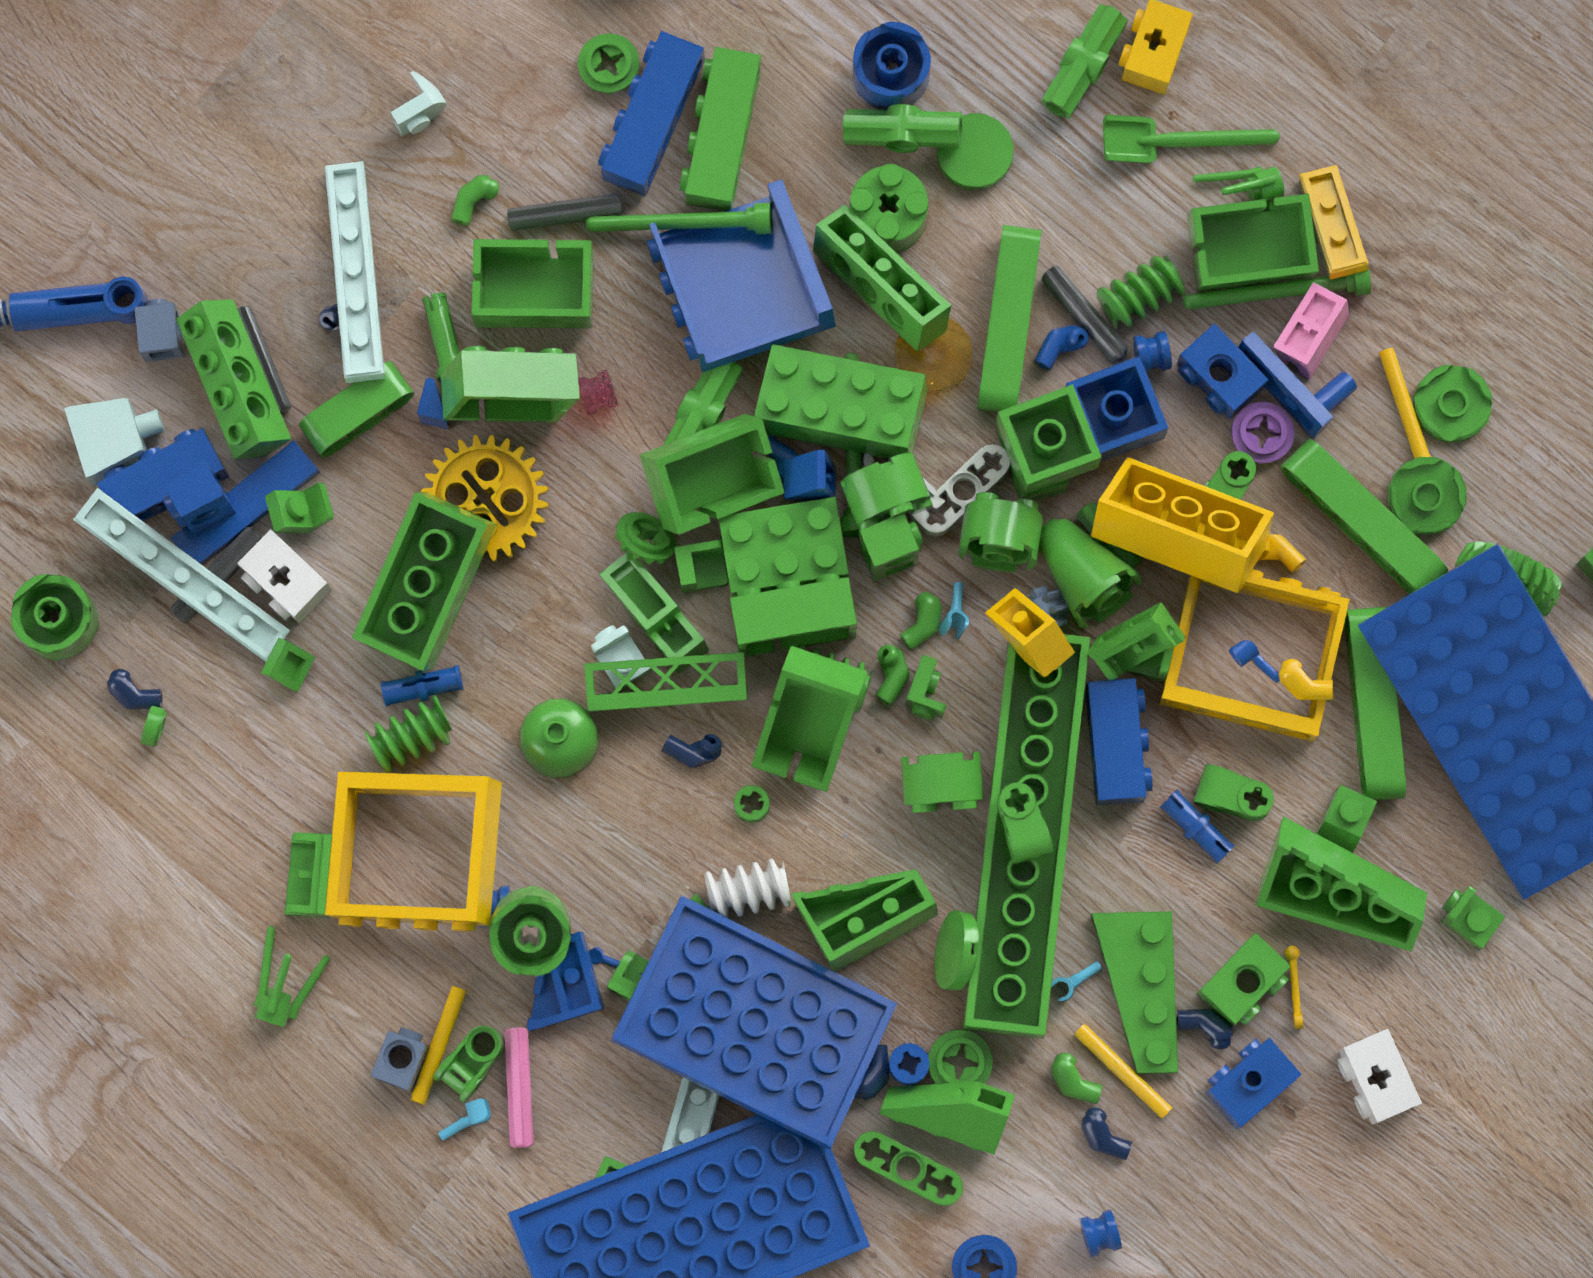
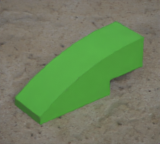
(653, 609)

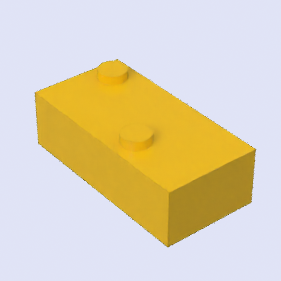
(1182, 524)

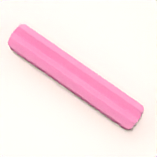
(519, 1087)

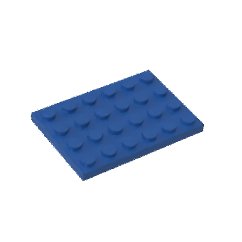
(754, 1022)

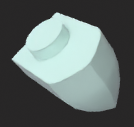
(418, 112)

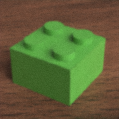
(1048, 439)

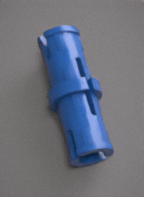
(422, 685)
(1196, 826)

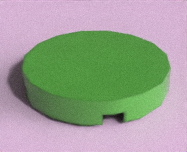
(982, 156)
(1452, 403)
(1427, 495)
(953, 950)

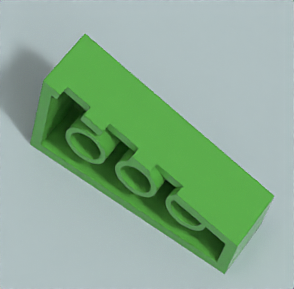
(1339, 889)

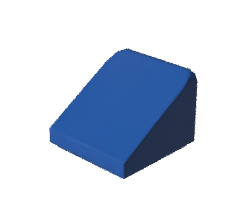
(430, 406)

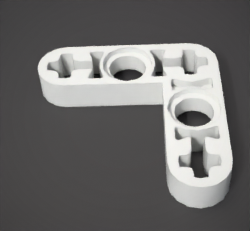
(950, 518)

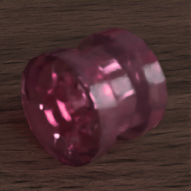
(597, 392)

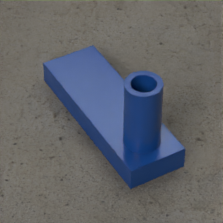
(1308, 410)

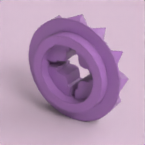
(1277, 422)

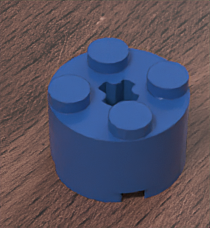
(876, 51)

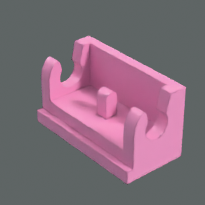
(1312, 329)

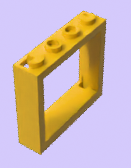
(1284, 591)
(482, 858)

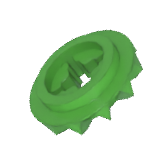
(614, 48)
(645, 527)
(948, 1046)

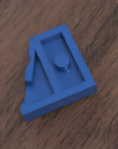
(567, 990)

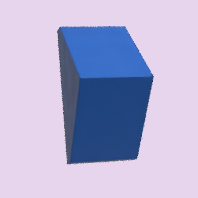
(809, 477)

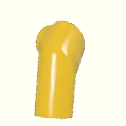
(1280, 549)
(1300, 685)

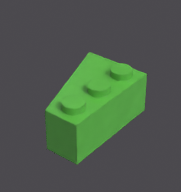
(864, 915)

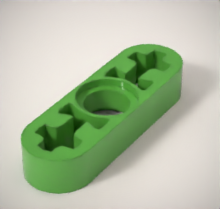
(885, 1146)

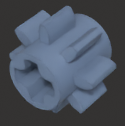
(1051, 603)

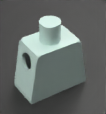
(110, 434)

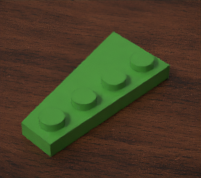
(1142, 979)

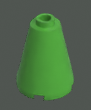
(1086, 572)

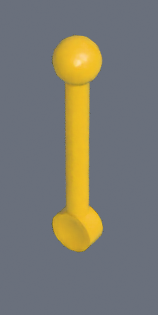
(1292, 954)

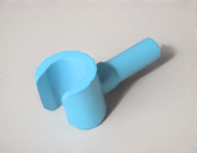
(955, 617)
(1076, 979)
(478, 1113)

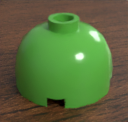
(559, 738)

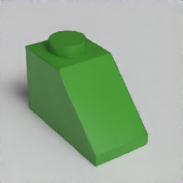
(1346, 818)

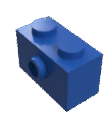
(1252, 1082)

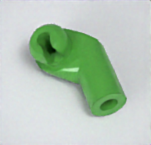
(469, 194)
(895, 673)
(1070, 1082)

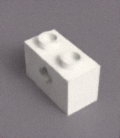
(272, 557)
(1383, 1056)

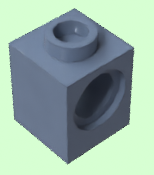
(158, 331)
(406, 1077)

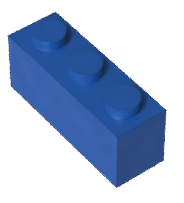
(141, 485)
(1117, 741)

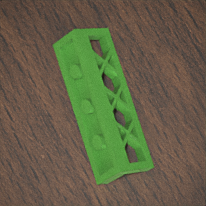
(665, 697)

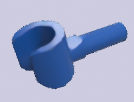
(1247, 651)

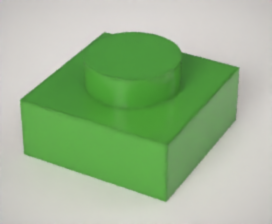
(288, 664)

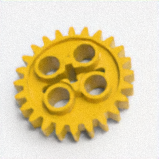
(513, 476)

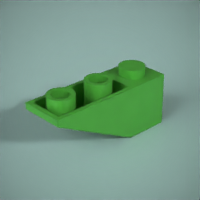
(958, 1111)

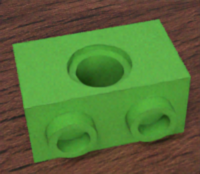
(1254, 958)

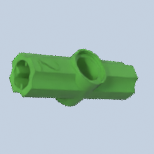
(1084, 61)
(903, 128)
(706, 402)

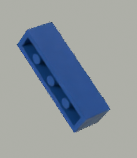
(652, 113)

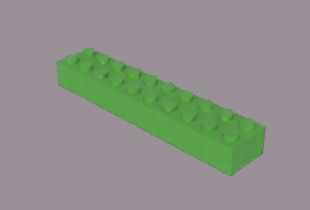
(1022, 900)

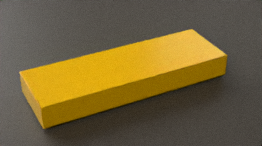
(1334, 222)

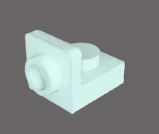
(618, 645)

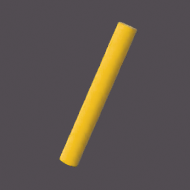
(1404, 403)
(438, 1045)
(1122, 1071)

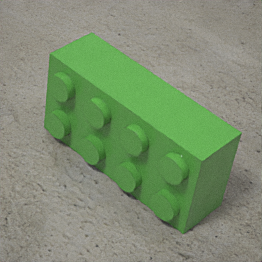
(841, 402)
(424, 581)

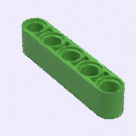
(1009, 318)
(1362, 517)
(1374, 715)

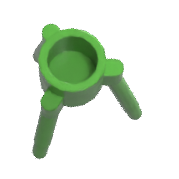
(1258, 182)
(274, 1004)

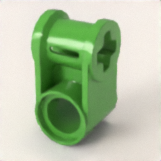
(1224, 483)
(1225, 792)
(1025, 830)
(469, 1063)

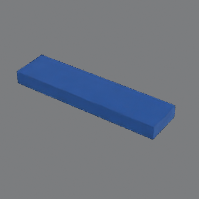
(284, 471)

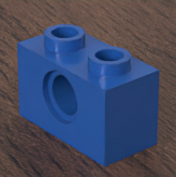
(1217, 350)
(197, 498)

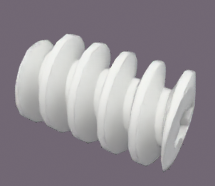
(748, 889)

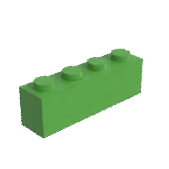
(722, 129)

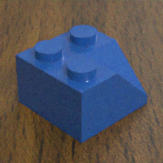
(1121, 408)

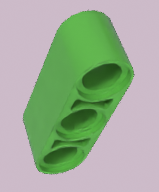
(355, 411)

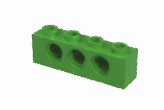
(881, 278)
(233, 378)

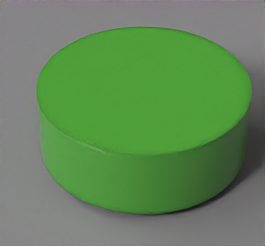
(154, 726)

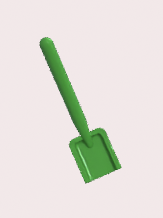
(1136, 138)

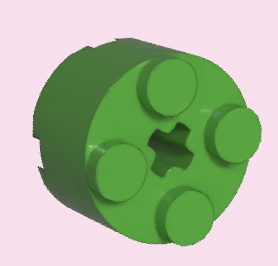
(896, 188)
(886, 490)
(1001, 532)
(35, 627)
(942, 780)
(530, 954)

